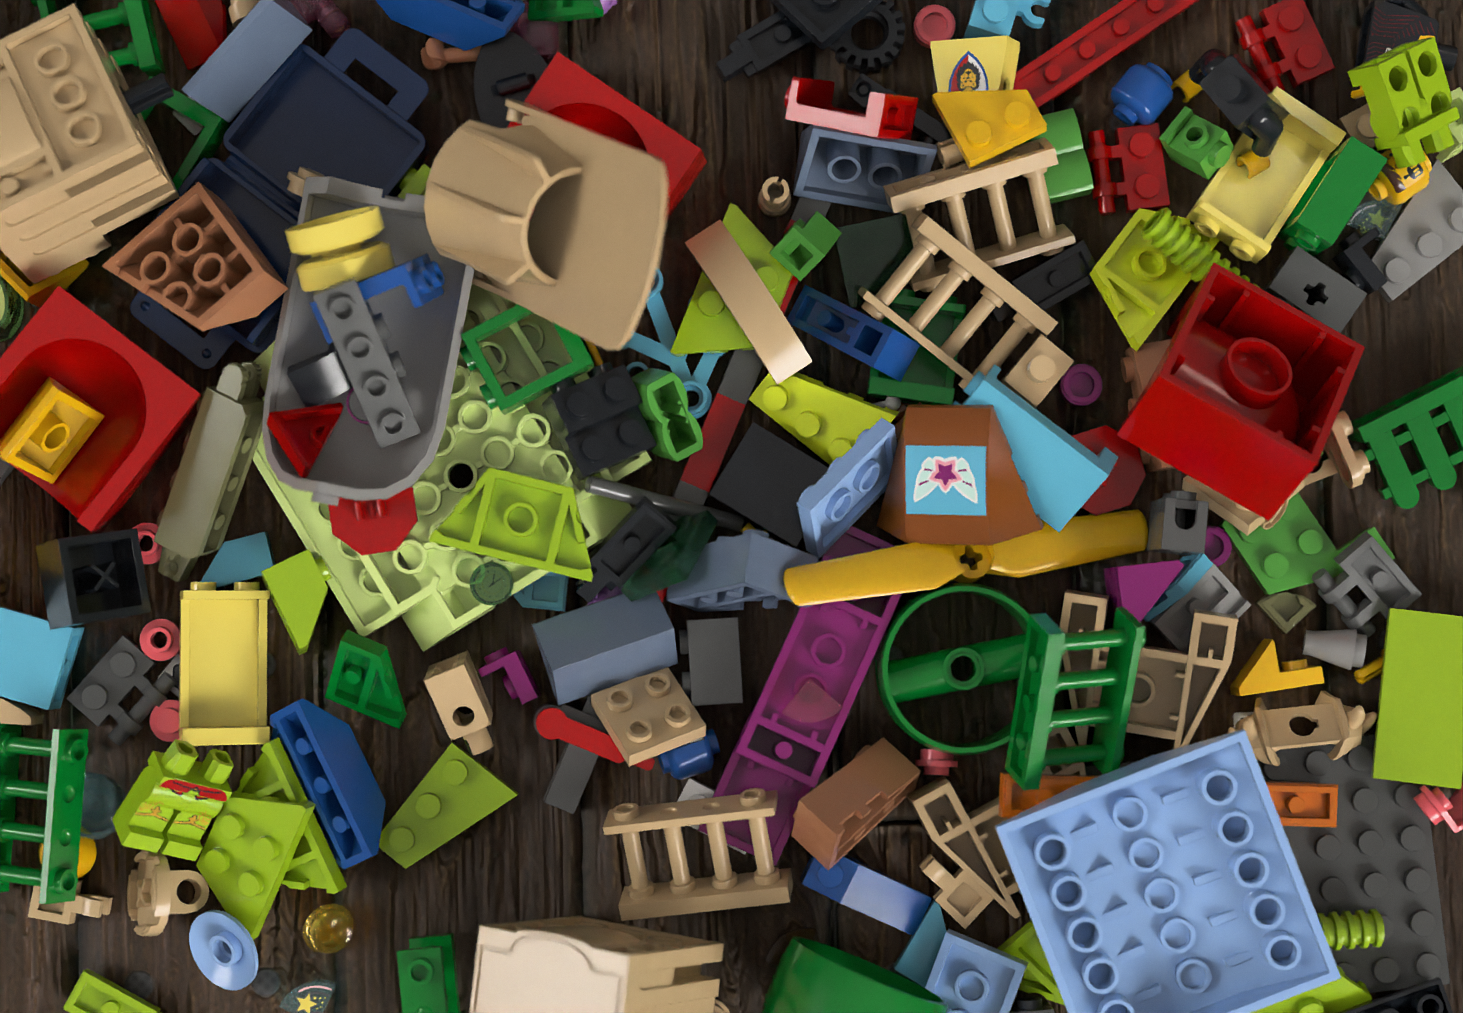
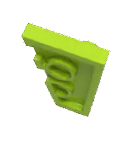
(443, 805)

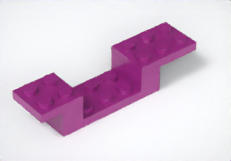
(833, 649)

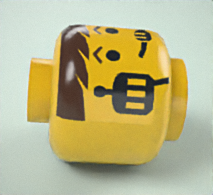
(1402, 183)

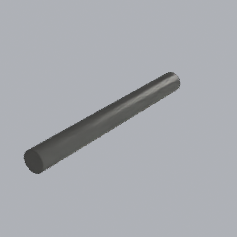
(666, 503)

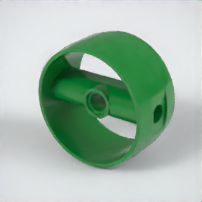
(931, 672)
(829, 980)

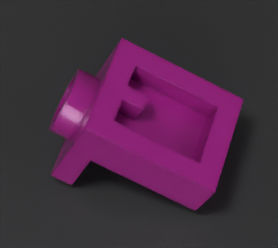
(518, 680)

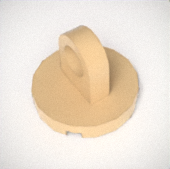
(154, 893)

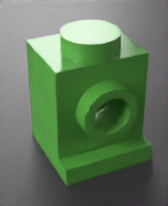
(1197, 144)
(805, 244)

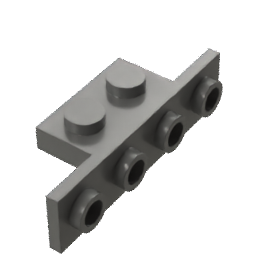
(367, 360)

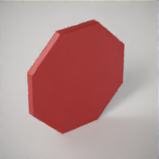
(1126, 476)
(374, 524)

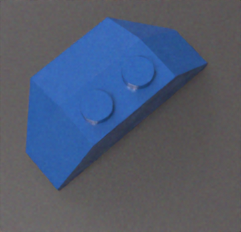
(457, 22)
(333, 778)

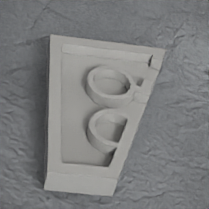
(1422, 234)

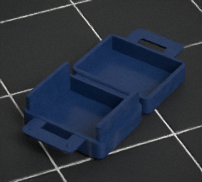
(308, 119)

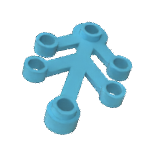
(661, 352)

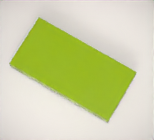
(1421, 700)

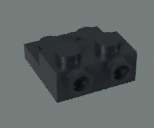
(598, 420)

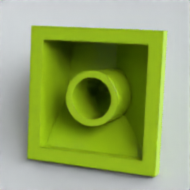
(298, 594)

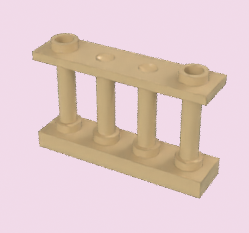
(951, 186)
(962, 267)
(685, 893)

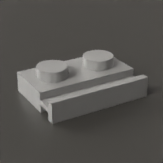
(1210, 593)

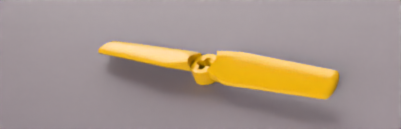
(929, 566)

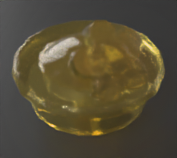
(328, 928)

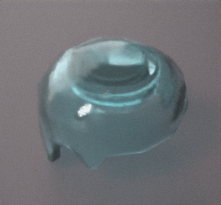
(100, 803)

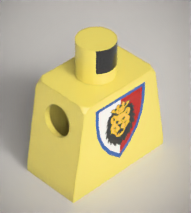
(975, 63)

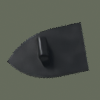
(505, 72)

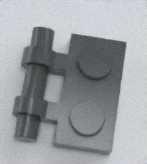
(1375, 574)
(111, 683)

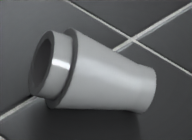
(1337, 647)

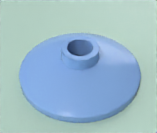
(223, 950)

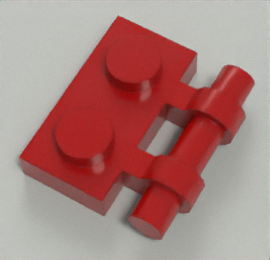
(1294, 39)
(1140, 169)

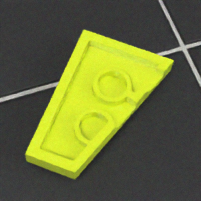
(818, 414)

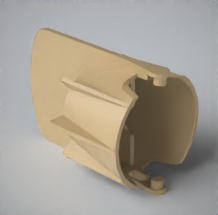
(593, 227)

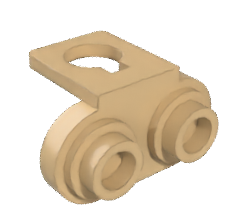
(1341, 457)

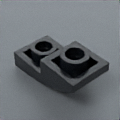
(319, 377)

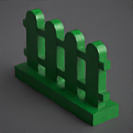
(1420, 429)

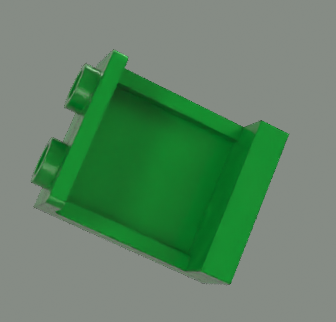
(927, 377)

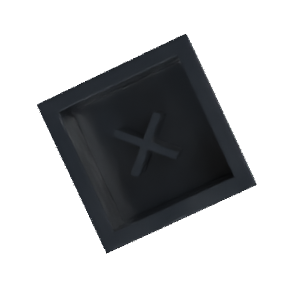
(93, 578)

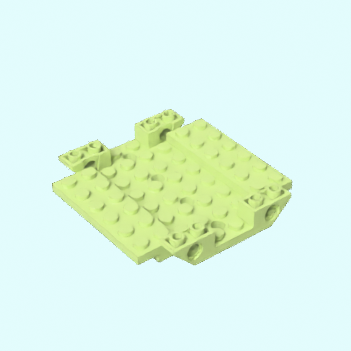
(434, 579)

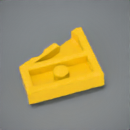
(988, 121)

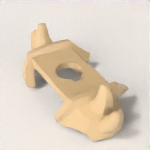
(1336, 725)

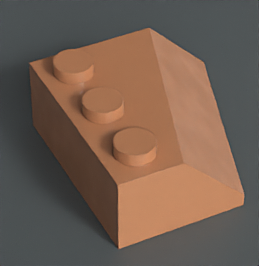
(199, 263)

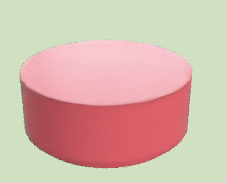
(933, 24)

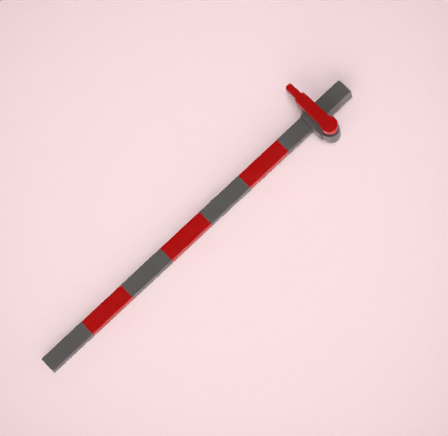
(582, 728)

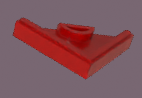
(304, 432)

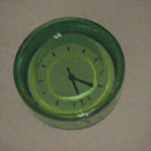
(491, 583)

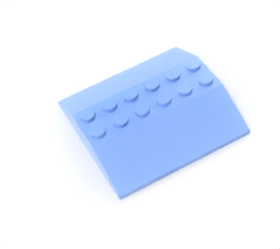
(1169, 887)

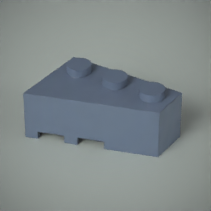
(738, 572)

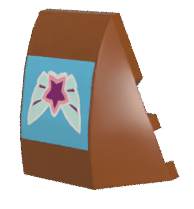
(955, 480)

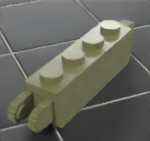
(211, 470)

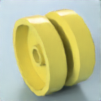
(339, 248)

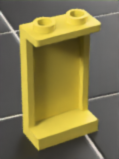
(1253, 210)
(223, 665)

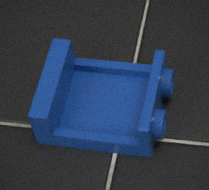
(419, 276)

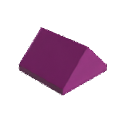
(1138, 586)

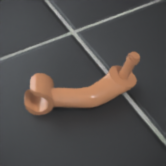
(435, 56)

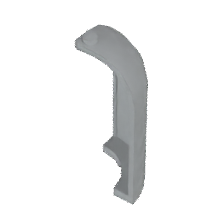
(424, 336)

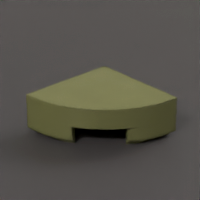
(1285, 609)

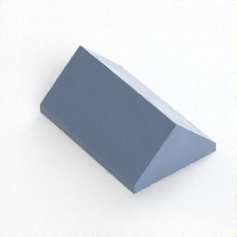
(248, 57)
(855, 166)
(605, 644)

